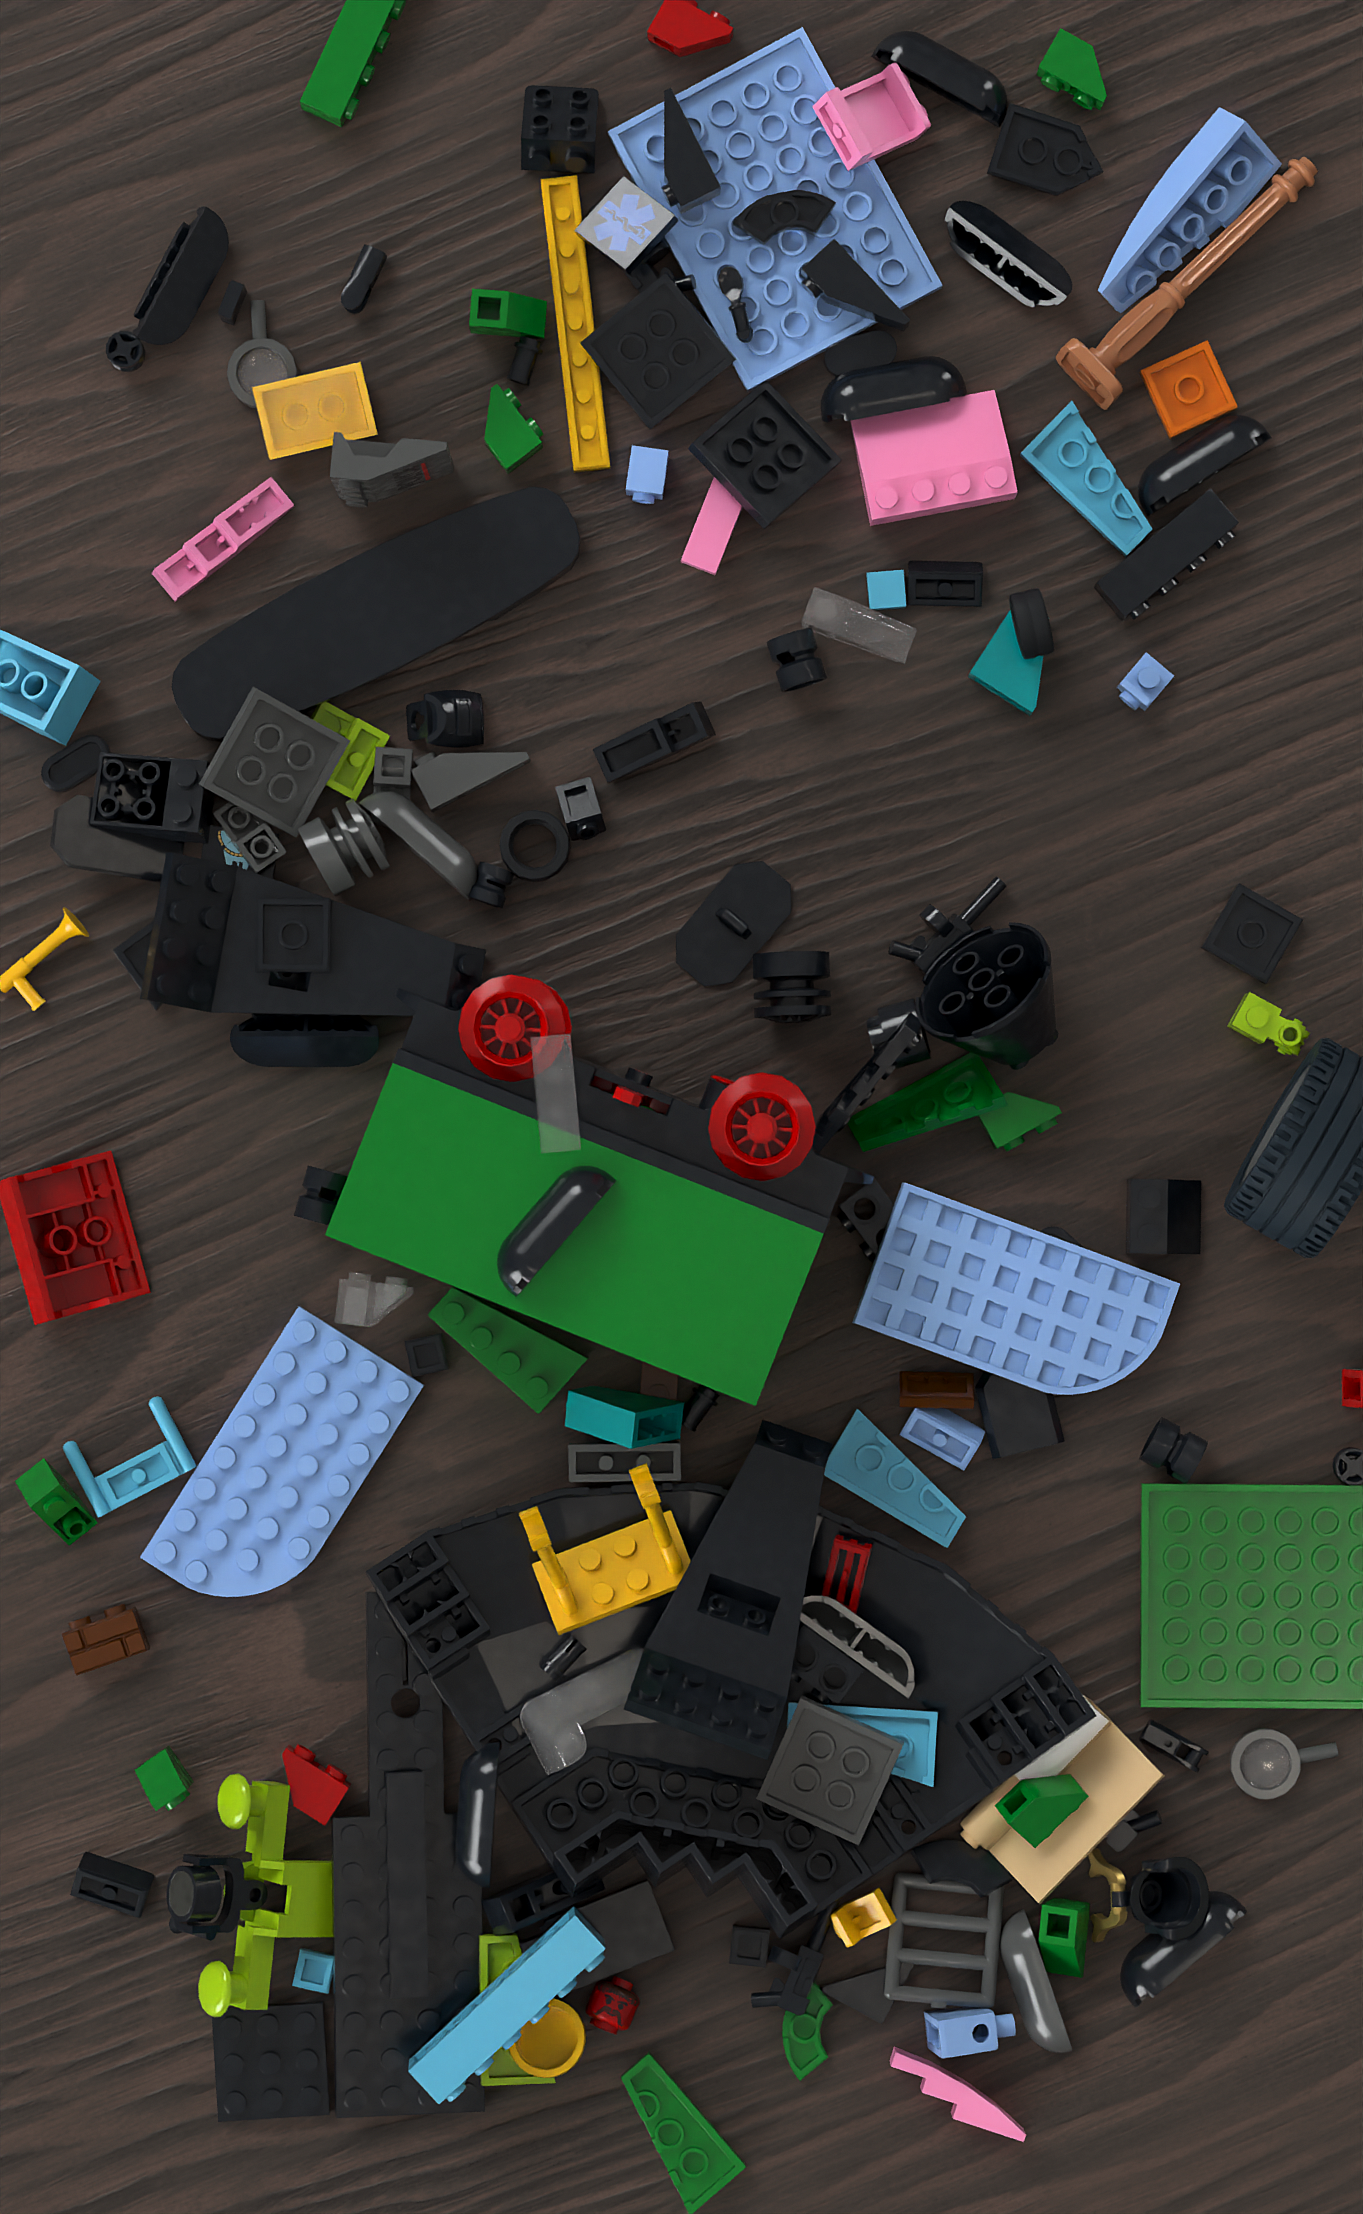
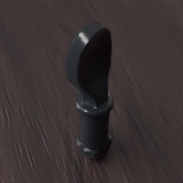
(732, 287)

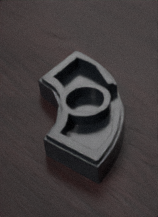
(784, 212)
(961, 1863)

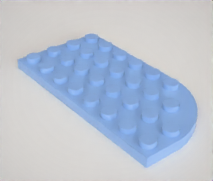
(1010, 1297)
(283, 1463)

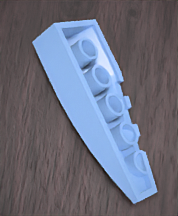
(1194, 198)

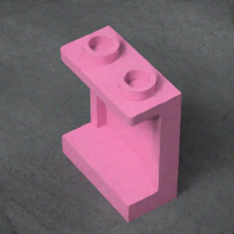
(872, 116)

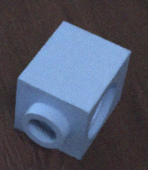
(647, 474)

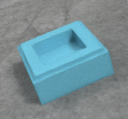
(886, 590)
(314, 1971)

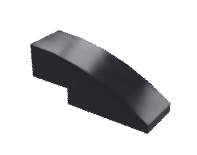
(654, 741)

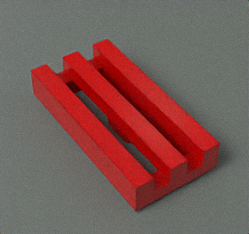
(852, 1547)

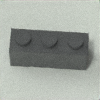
(612, 1461)

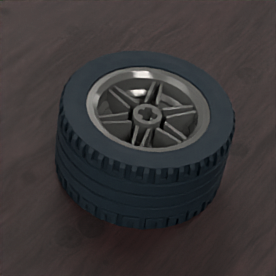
(1307, 1154)

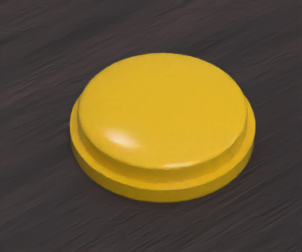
(552, 2043)

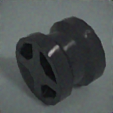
(121, 344)
(1354, 1466)

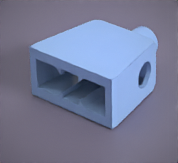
(951, 2030)

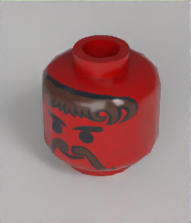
(612, 2005)

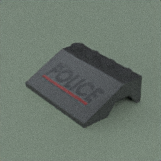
(381, 470)

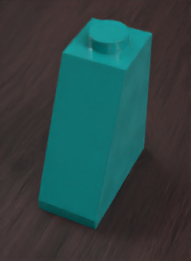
(1006, 671)
(623, 1416)

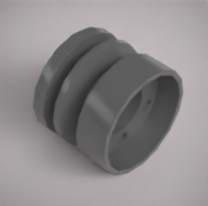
(344, 847)

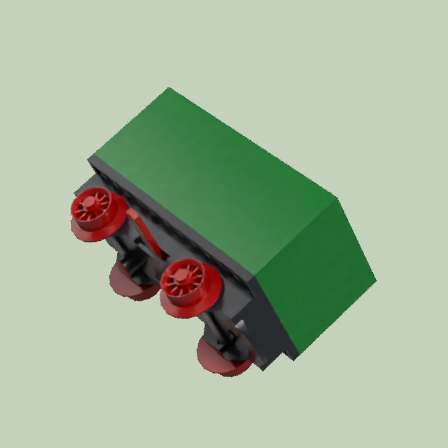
(676, 1263)

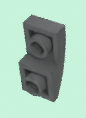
(249, 835)

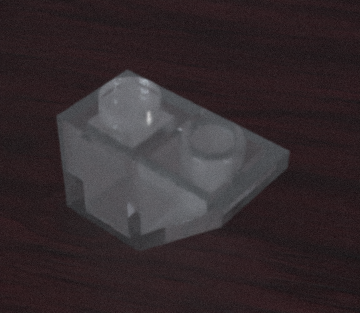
(369, 1302)

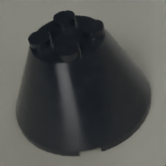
(992, 995)

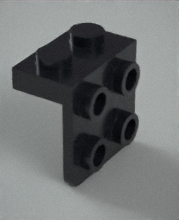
(559, 129)

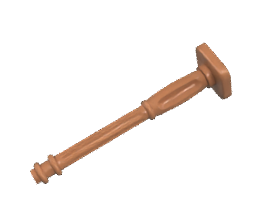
(1095, 367)

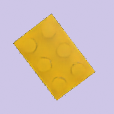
(309, 408)

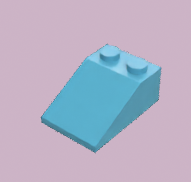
(42, 688)

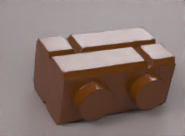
(106, 1639)

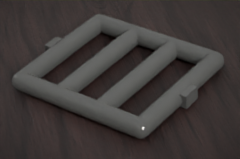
(897, 1954)

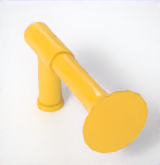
(16, 973)

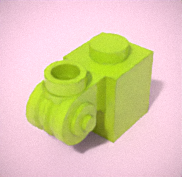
(1261, 1020)

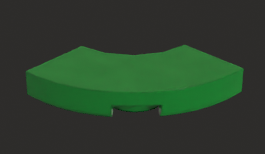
(802, 2034)

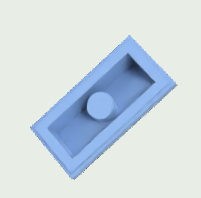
(943, 1434)

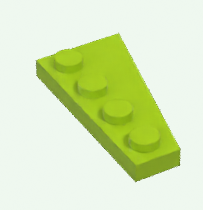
(495, 1956)

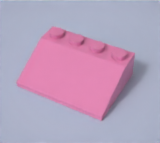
(934, 459)

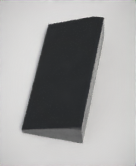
(945, 583)
(112, 1884)

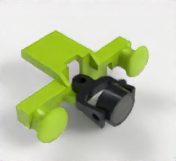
(196, 1896)

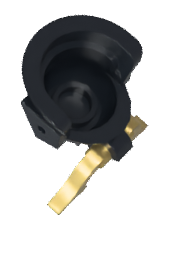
(1164, 1895)

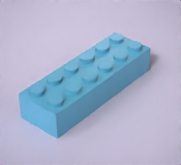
(506, 2006)

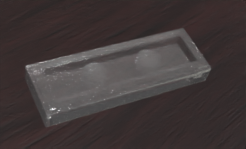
(555, 1093)

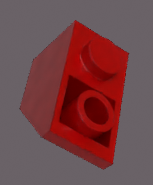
(688, 30)
(313, 1786)

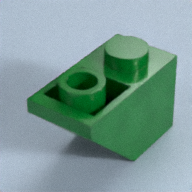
(1073, 68)
(507, 314)
(507, 433)
(1021, 1115)
(55, 1502)
(164, 1779)
(1041, 1805)
(1064, 1936)

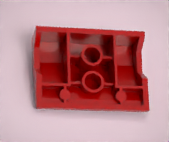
(73, 1237)

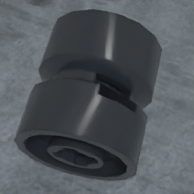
(796, 660)
(316, 1208)
(1173, 1450)

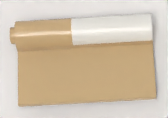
(1109, 1772)

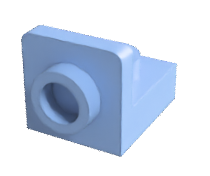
(1144, 683)

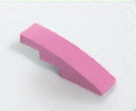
(712, 529)
(223, 539)
(969, 2103)

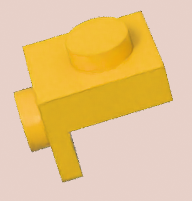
(862, 1917)

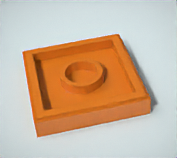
(1188, 389)

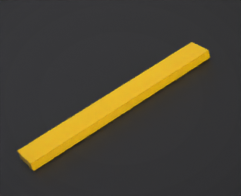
(574, 324)

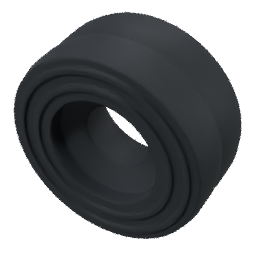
(1031, 623)

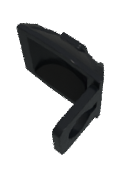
(450, 719)

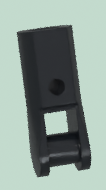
(362, 279)
(1168, 1742)

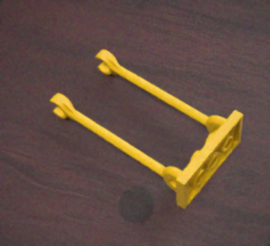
(612, 1569)

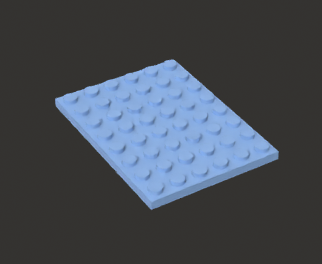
(760, 142)

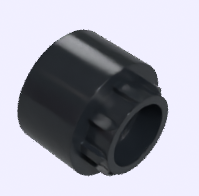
(885, 1023)

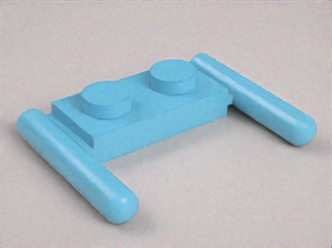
(137, 1474)

